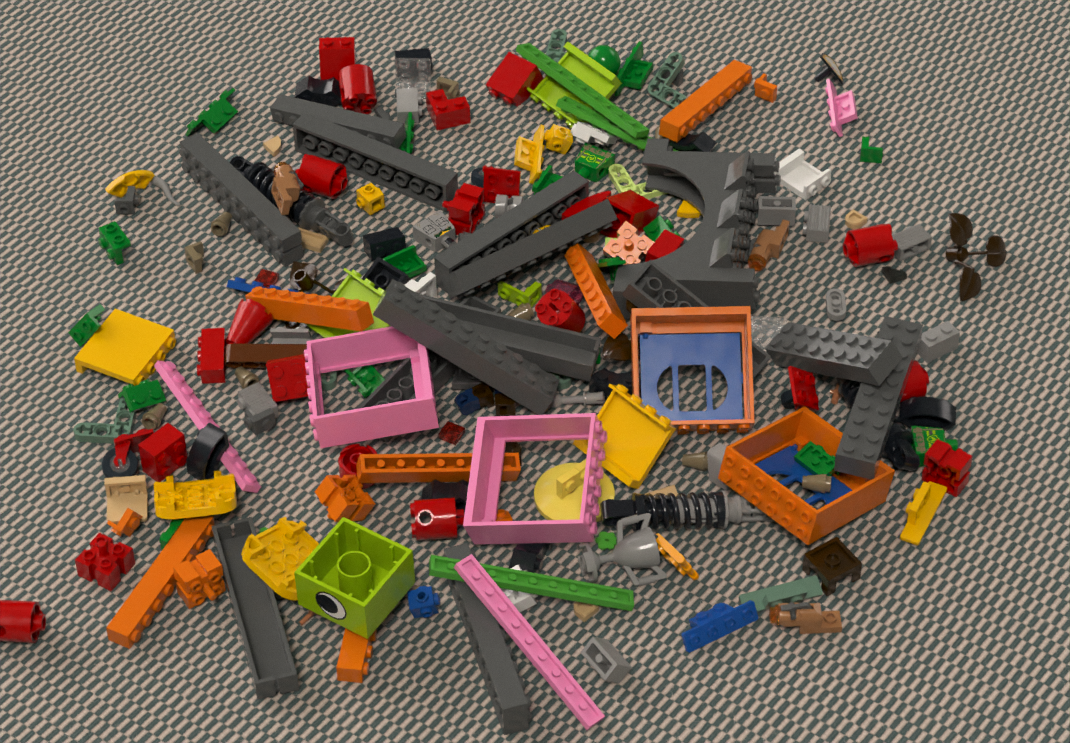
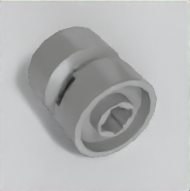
(504, 203)

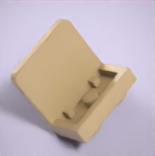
(126, 493)

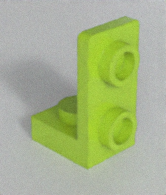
(531, 295)

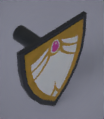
(828, 68)

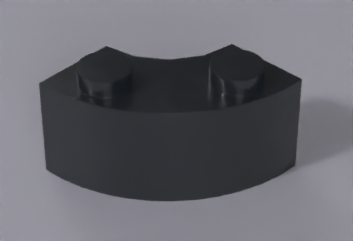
(319, 91)
(694, 143)
(602, 378)
(927, 412)
(207, 452)
(447, 490)
(529, 556)

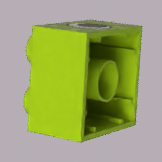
(355, 577)

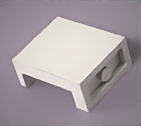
(801, 176)

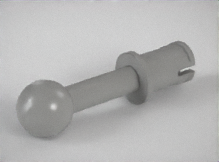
(586, 398)

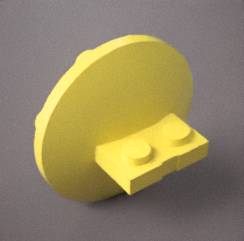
(561, 490)

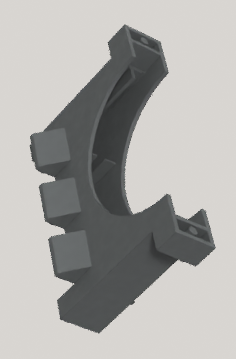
(724, 193)

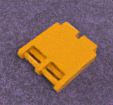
(675, 558)

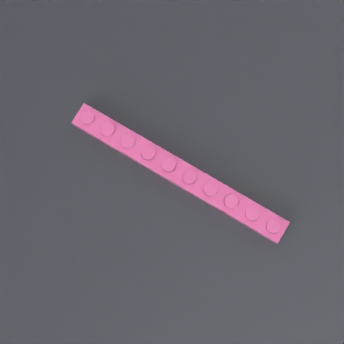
(201, 418)
(529, 642)

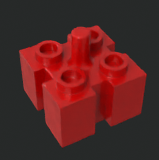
(466, 208)
(947, 467)
(105, 561)

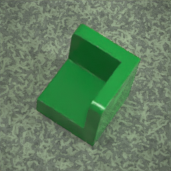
(870, 154)

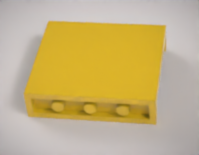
(126, 348)
(633, 436)

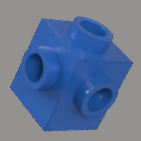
(423, 602)

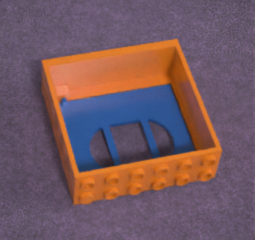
(687, 344)
(772, 451)

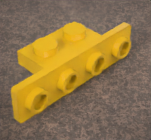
(529, 154)
(922, 511)

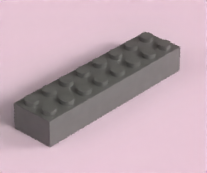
(657, 289)
(834, 353)

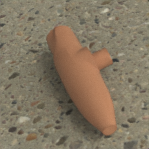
(836, 395)

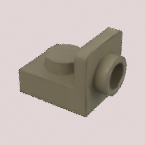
(194, 256)

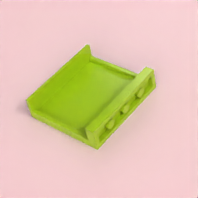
(586, 70)
(354, 288)

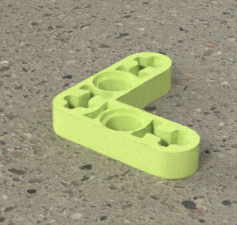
(624, 177)

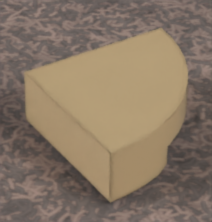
(273, 145)

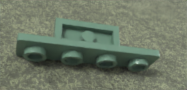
(788, 592)

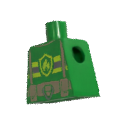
(593, 162)
(924, 438)

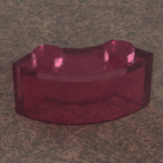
(571, 289)

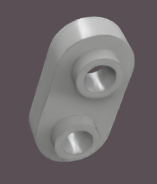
(835, 304)

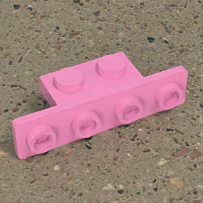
(841, 107)

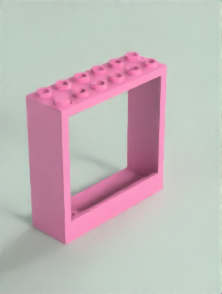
(375, 421)
(487, 473)

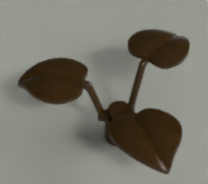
(960, 231)
(303, 278)
(620, 347)

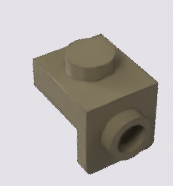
(449, 86)

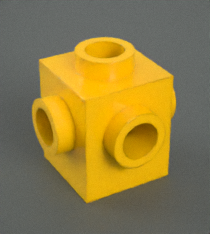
(558, 139)
(370, 198)

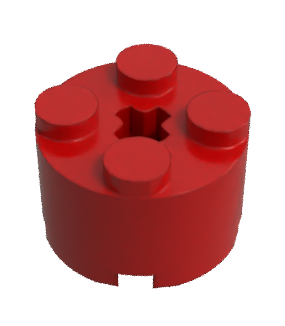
(349, 458)

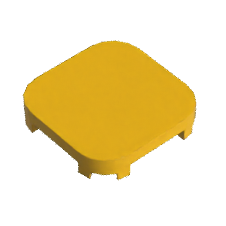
(195, 497)
(278, 554)

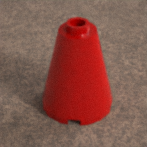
(248, 322)

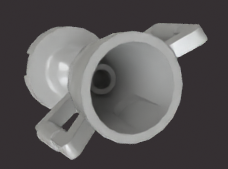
(632, 551)

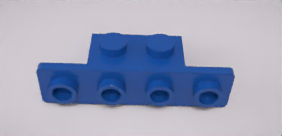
(716, 623)

